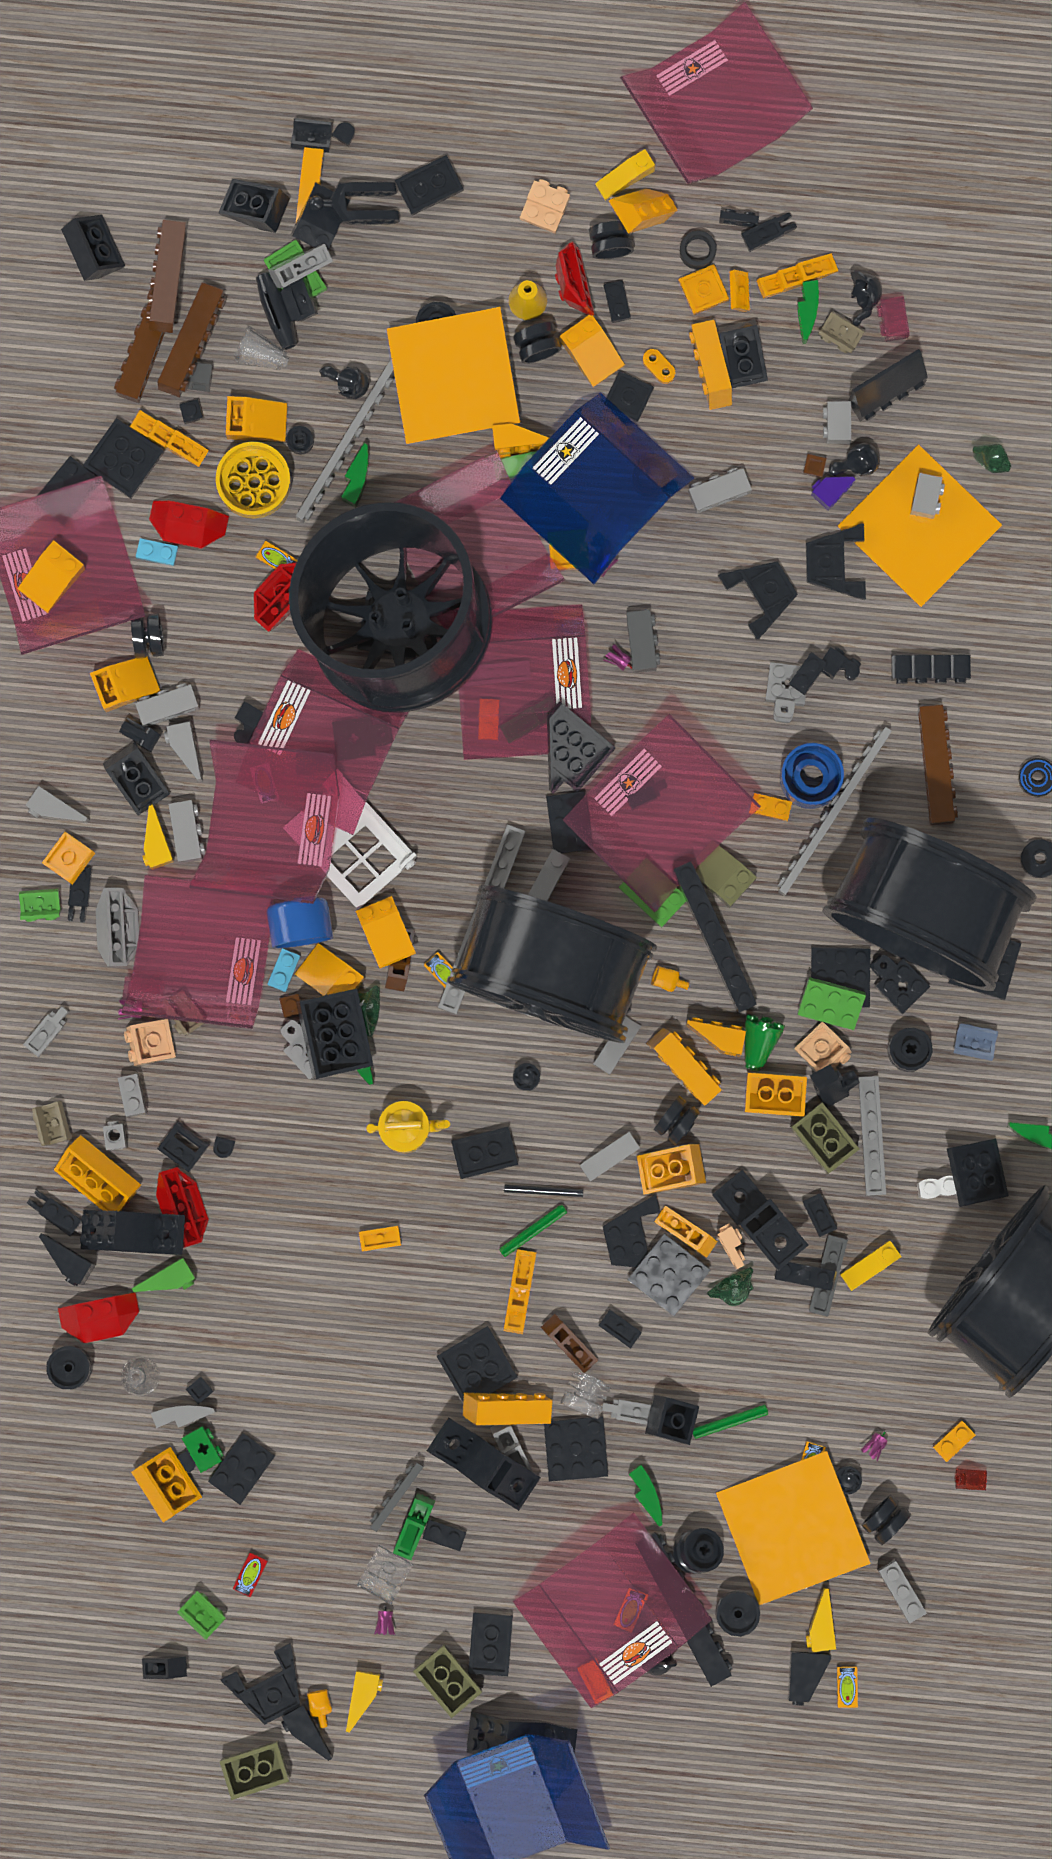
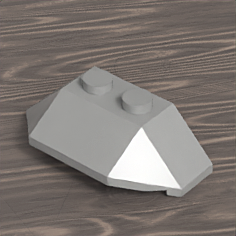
(116, 927)

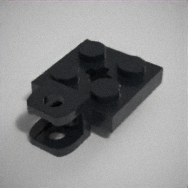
(894, 973)

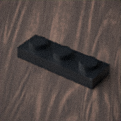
(807, 1276)

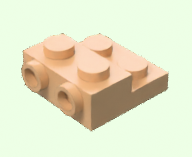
(545, 206)
(149, 1042)
(823, 1048)
(730, 1239)

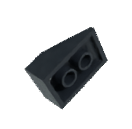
(254, 205)
(317, 226)
(743, 353)
(136, 778)
(70, 1263)

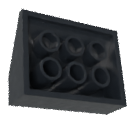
(889, 386)
(334, 1033)

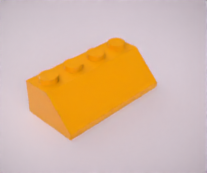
(96, 1176)

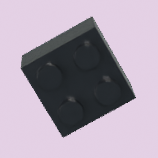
(672, 1419)

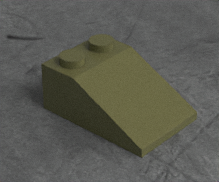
(725, 876)

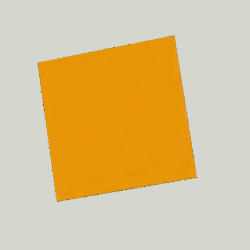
(453, 375)
(914, 549)
(793, 1528)

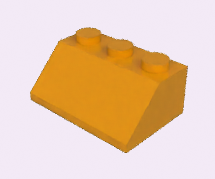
(643, 209)
(775, 1094)
(166, 1484)

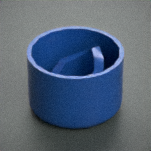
(820, 757)
(299, 923)

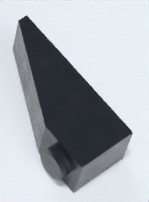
(305, 1730)

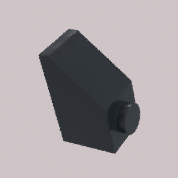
(164, 1667)

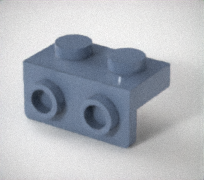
(975, 1041)

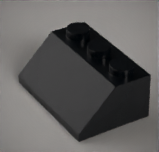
(92, 247)

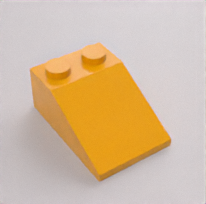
(591, 350)
(51, 576)
(385, 932)
(328, 973)
(671, 1169)

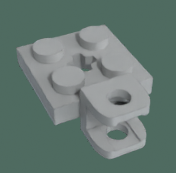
(784, 698)
(296, 1049)

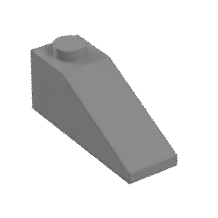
(300, 266)
(182, 742)
(50, 807)
(549, 875)

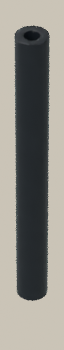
(543, 1190)

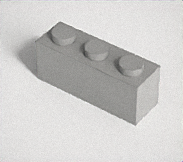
(719, 490)
(167, 705)
(186, 831)
(901, 1591)

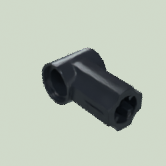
(143, 736)

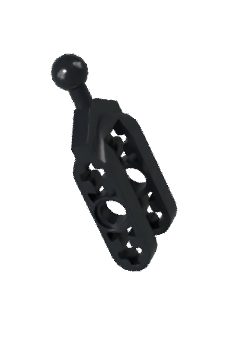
(358, 217)

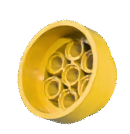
(251, 455)

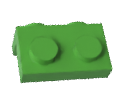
(39, 904)
(201, 1614)

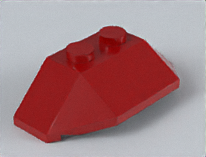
(573, 279)
(187, 523)
(272, 597)
(180, 1196)
(100, 1318)

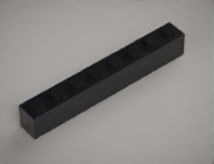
(714, 937)
(701, 1644)

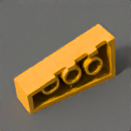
(712, 365)
(685, 1066)
(507, 1408)

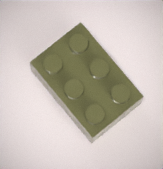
(824, 1138)
(447, 1681)
(254, 1770)

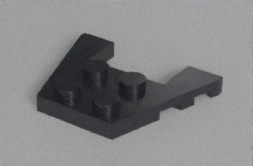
(827, 564)
(770, 589)
(626, 1237)
(272, 1696)

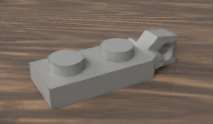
(46, 1032)
(628, 1411)

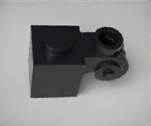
(837, 661)
(249, 717)

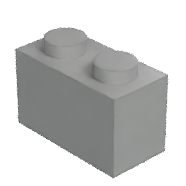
(837, 422)
(926, 496)
(132, 1095)

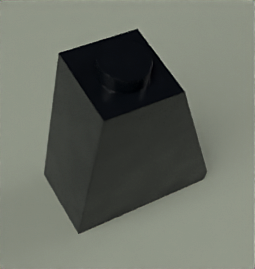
(805, 1674)

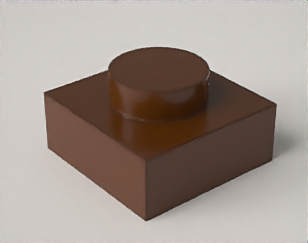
(814, 466)
(289, 1005)

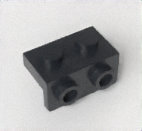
(311, 134)

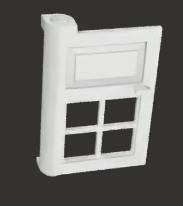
(404, 858)

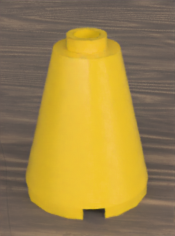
(527, 300)

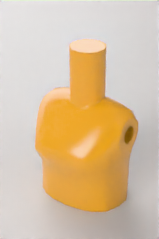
(668, 979)
(319, 1706)

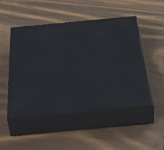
(630, 395)

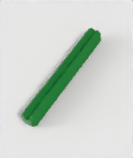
(533, 1230)
(730, 1421)

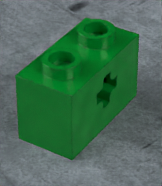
(193, 1444)

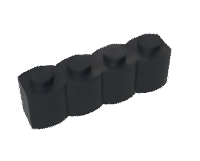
(930, 668)

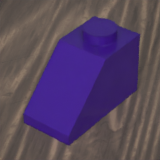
(831, 490)

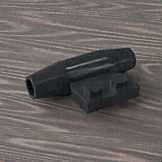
(284, 307)

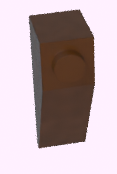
(398, 972)
(569, 1343)

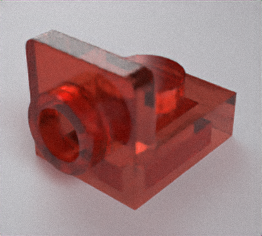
(970, 1479)

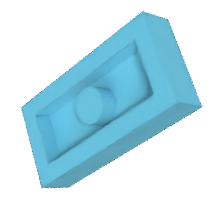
(157, 552)
(284, 970)

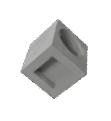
(121, 1143)

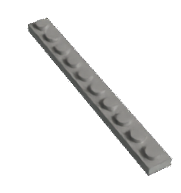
(346, 446)
(828, 818)
(498, 878)

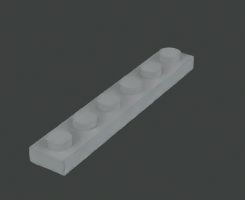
(872, 1136)

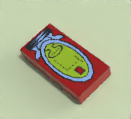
(250, 1574)

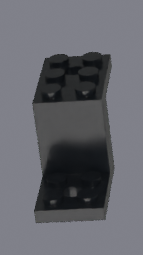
(760, 1220)
(132, 1232)
(483, 1464)
(503, 1730)

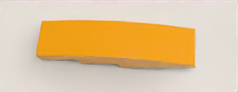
(310, 174)
(794, 276)
(169, 438)
(519, 1291)

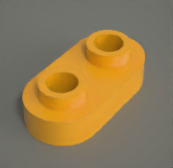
(657, 366)

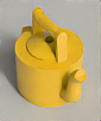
(405, 1127)

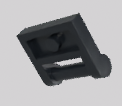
(180, 1152)

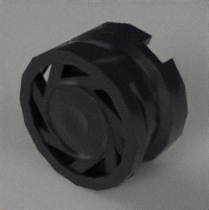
(300, 440)
(526, 1077)
(849, 1479)

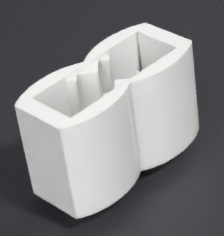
(932, 1187)

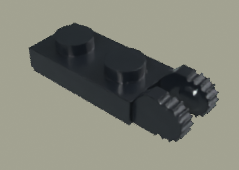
(767, 232)
(80, 894)
(56, 1214)

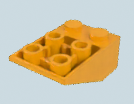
(255, 419)
(514, 440)
(124, 683)
(723, 1039)

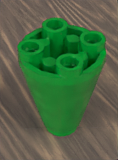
(760, 1040)

